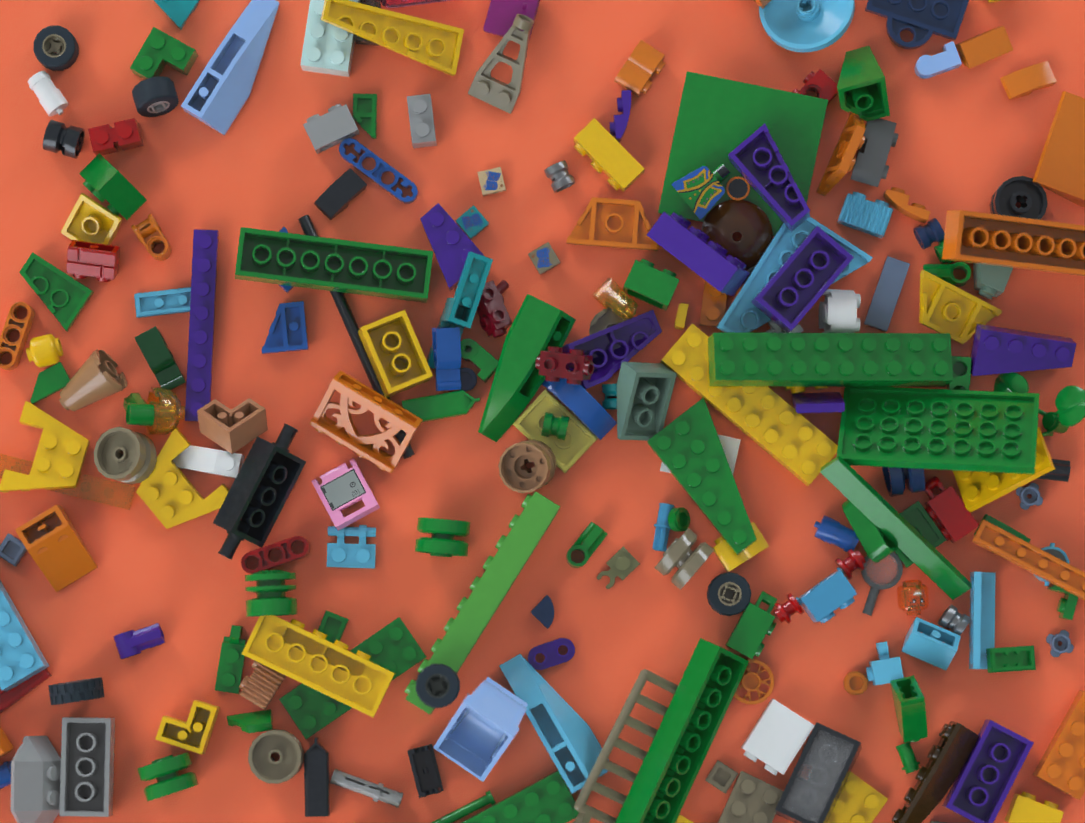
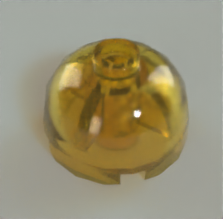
(167, 411)

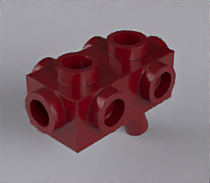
(492, 311)
(557, 364)

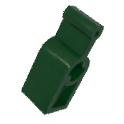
(160, 358)

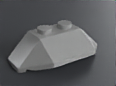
(35, 781)

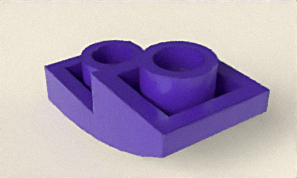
(620, 122)

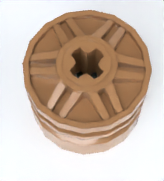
(514, 470)

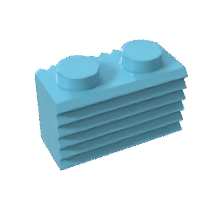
(865, 215)

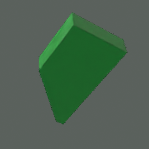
(50, 382)

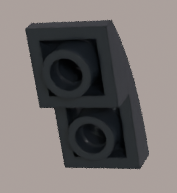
(340, 193)

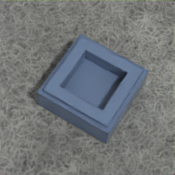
(12, 549)

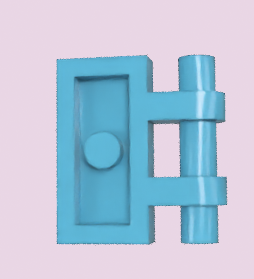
(351, 555)

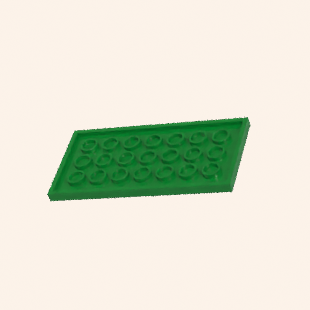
(939, 429)

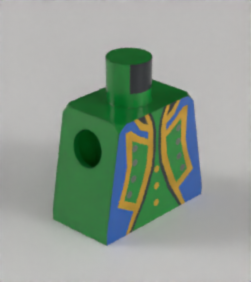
(702, 188)

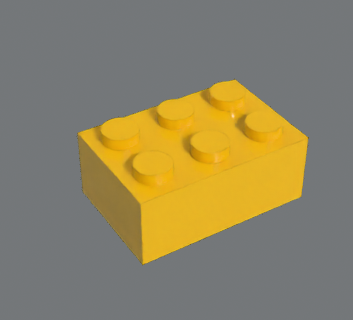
(395, 353)

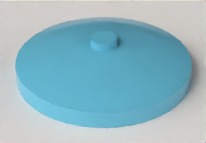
(806, 23)

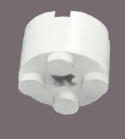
(839, 311)

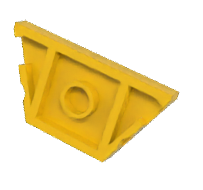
(951, 308)

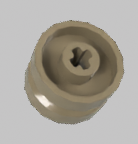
(125, 455)
(685, 559)
(290, 754)

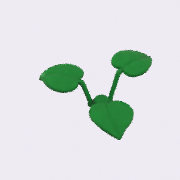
(1069, 403)

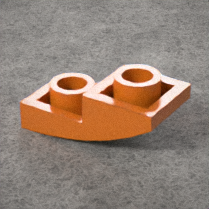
(1027, 80)
(899, 200)

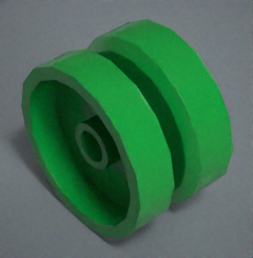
(442, 538)
(167, 775)

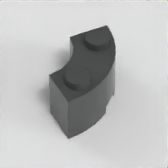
(874, 152)

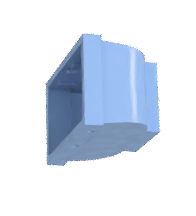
(482, 728)

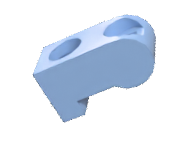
(930, 66)

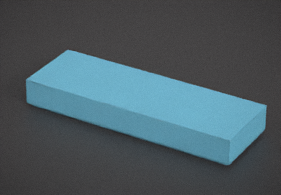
(162, 302)

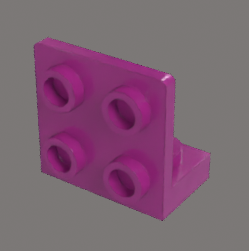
(503, 12)

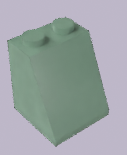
(990, 279)

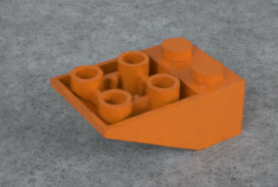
(56, 547)

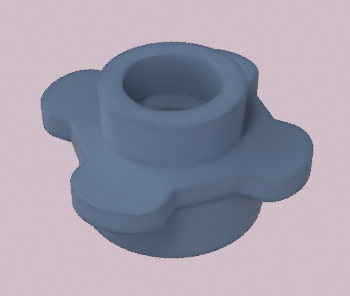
(1034, 500)
(1066, 645)

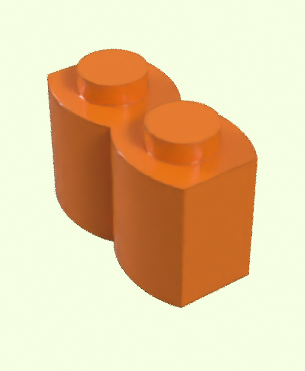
(640, 68)

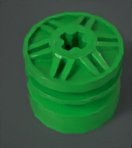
(271, 594)

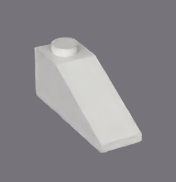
(210, 461)

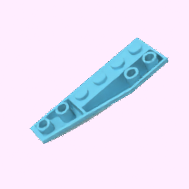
(556, 723)

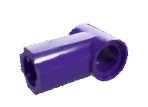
(133, 642)

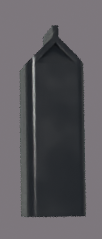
(316, 781)

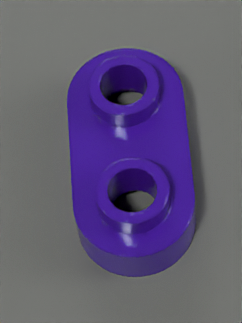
(551, 653)

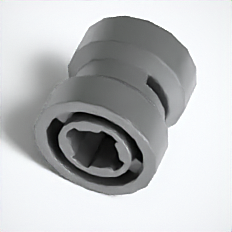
(560, 176)
(953, 619)

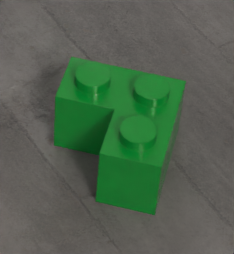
(160, 51)
(111, 185)

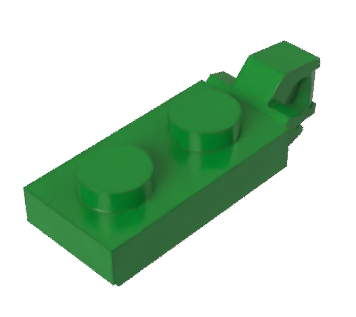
(231, 662)

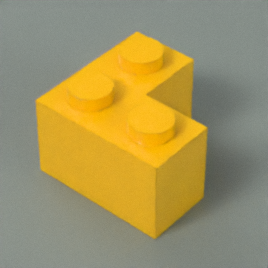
(194, 733)

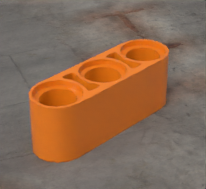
(23, 326)

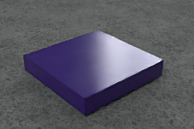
(818, 402)

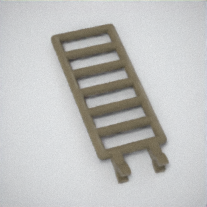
(587, 812)

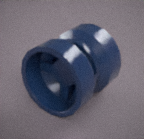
(929, 233)

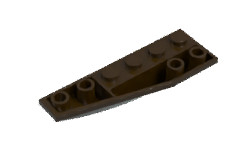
(939, 774)

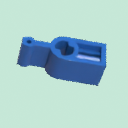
(447, 357)

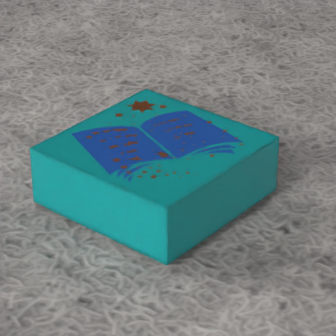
(472, 222)

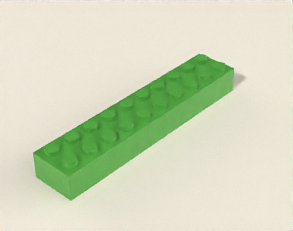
(490, 588)

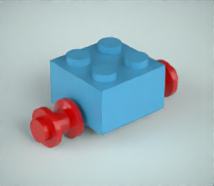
(825, 596)

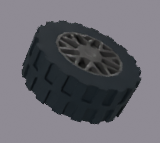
(76, 691)

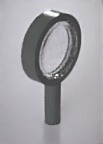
(880, 577)

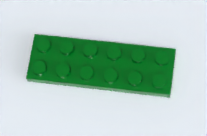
(389, 648)

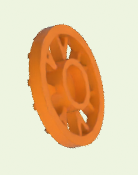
(752, 682)

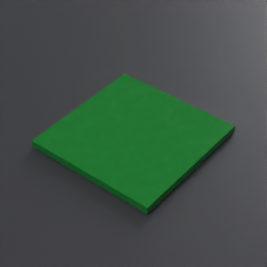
(721, 115)

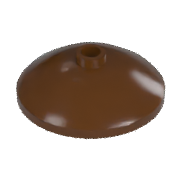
(740, 217)

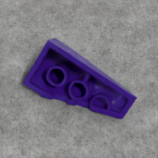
(616, 345)

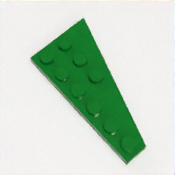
(699, 464)

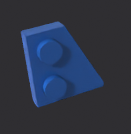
(288, 329)

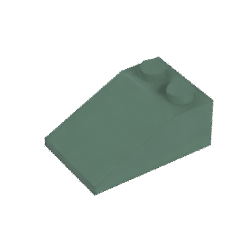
(643, 399)

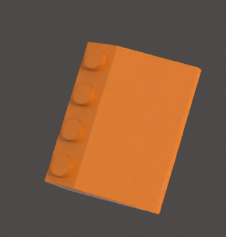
(1063, 155)

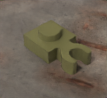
(620, 565)

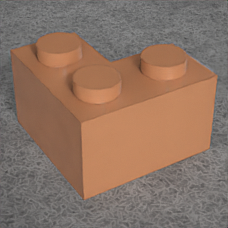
(233, 426)

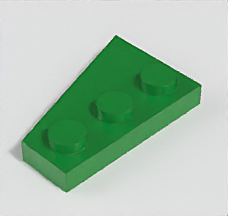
(56, 289)

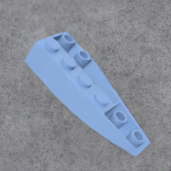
(232, 68)

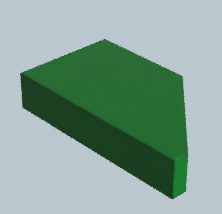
(366, 112)
(252, 721)

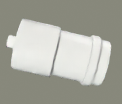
(47, 93)

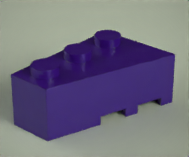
(448, 244)

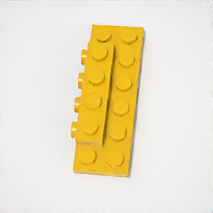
(319, 663)

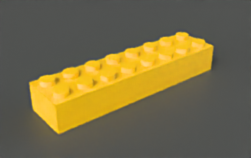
(754, 411)

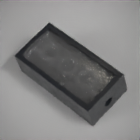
(818, 776)

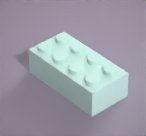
(325, 45)

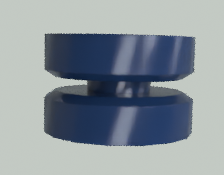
(897, 477)

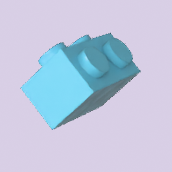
(930, 644)

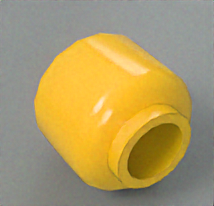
(44, 350)

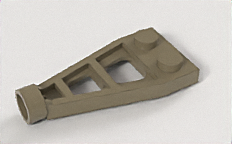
(495, 91)

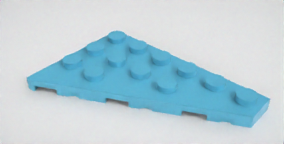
(744, 315)

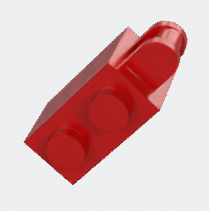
(948, 511)

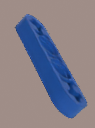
(380, 168)

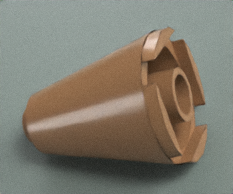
(93, 382)

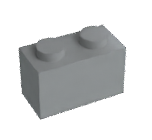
(421, 121)
(331, 128)

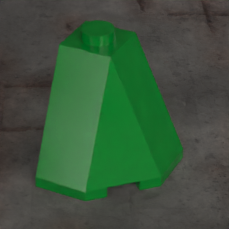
(863, 85)

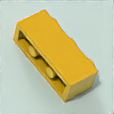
(608, 155)

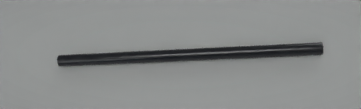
(352, 329)

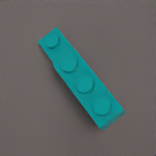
(462, 308)

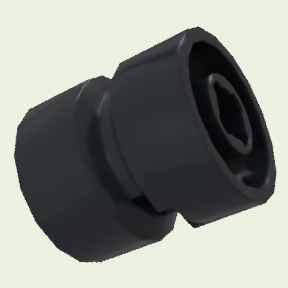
(63, 139)

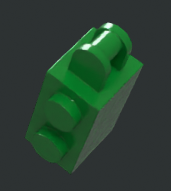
(753, 627)

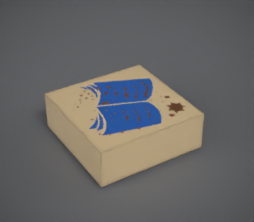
(491, 181)

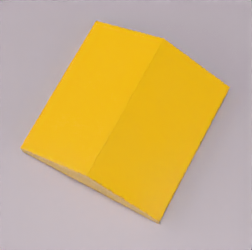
(91, 222)

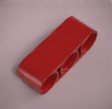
(263, 553)

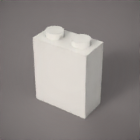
(777, 737)

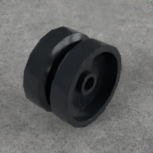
(1021, 190)

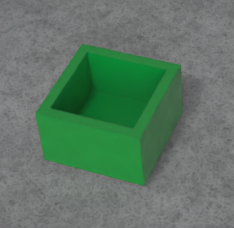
(651, 284)

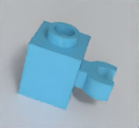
(885, 668)

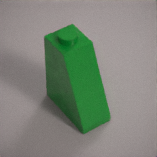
(909, 709)

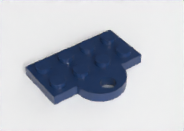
(920, 18)

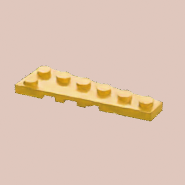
(410, 36)

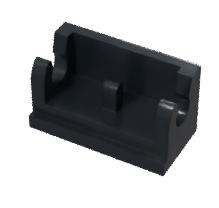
(425, 770)

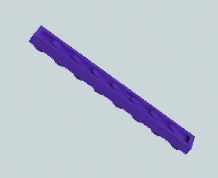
(201, 321)

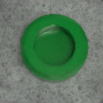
(679, 519)

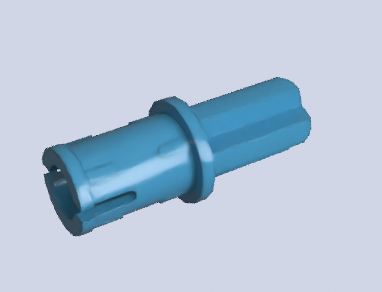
(662, 527)

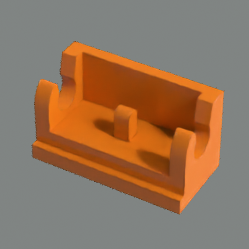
(984, 47)

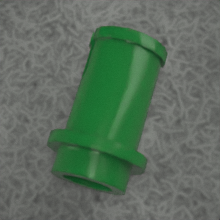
(907, 757)

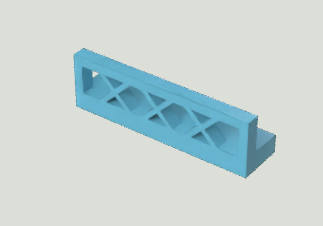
(982, 618)

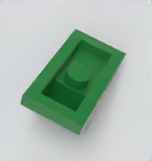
(1067, 604)

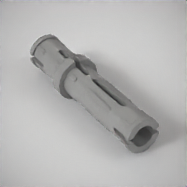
(367, 788)

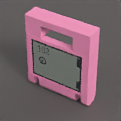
(342, 489)

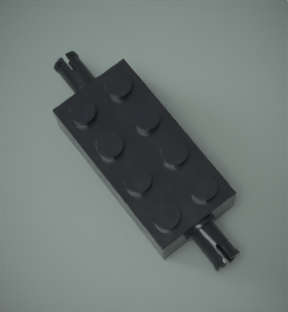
(259, 492)

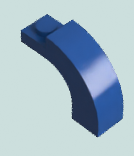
(583, 406)

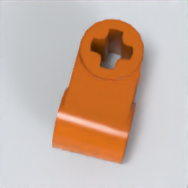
(150, 235)

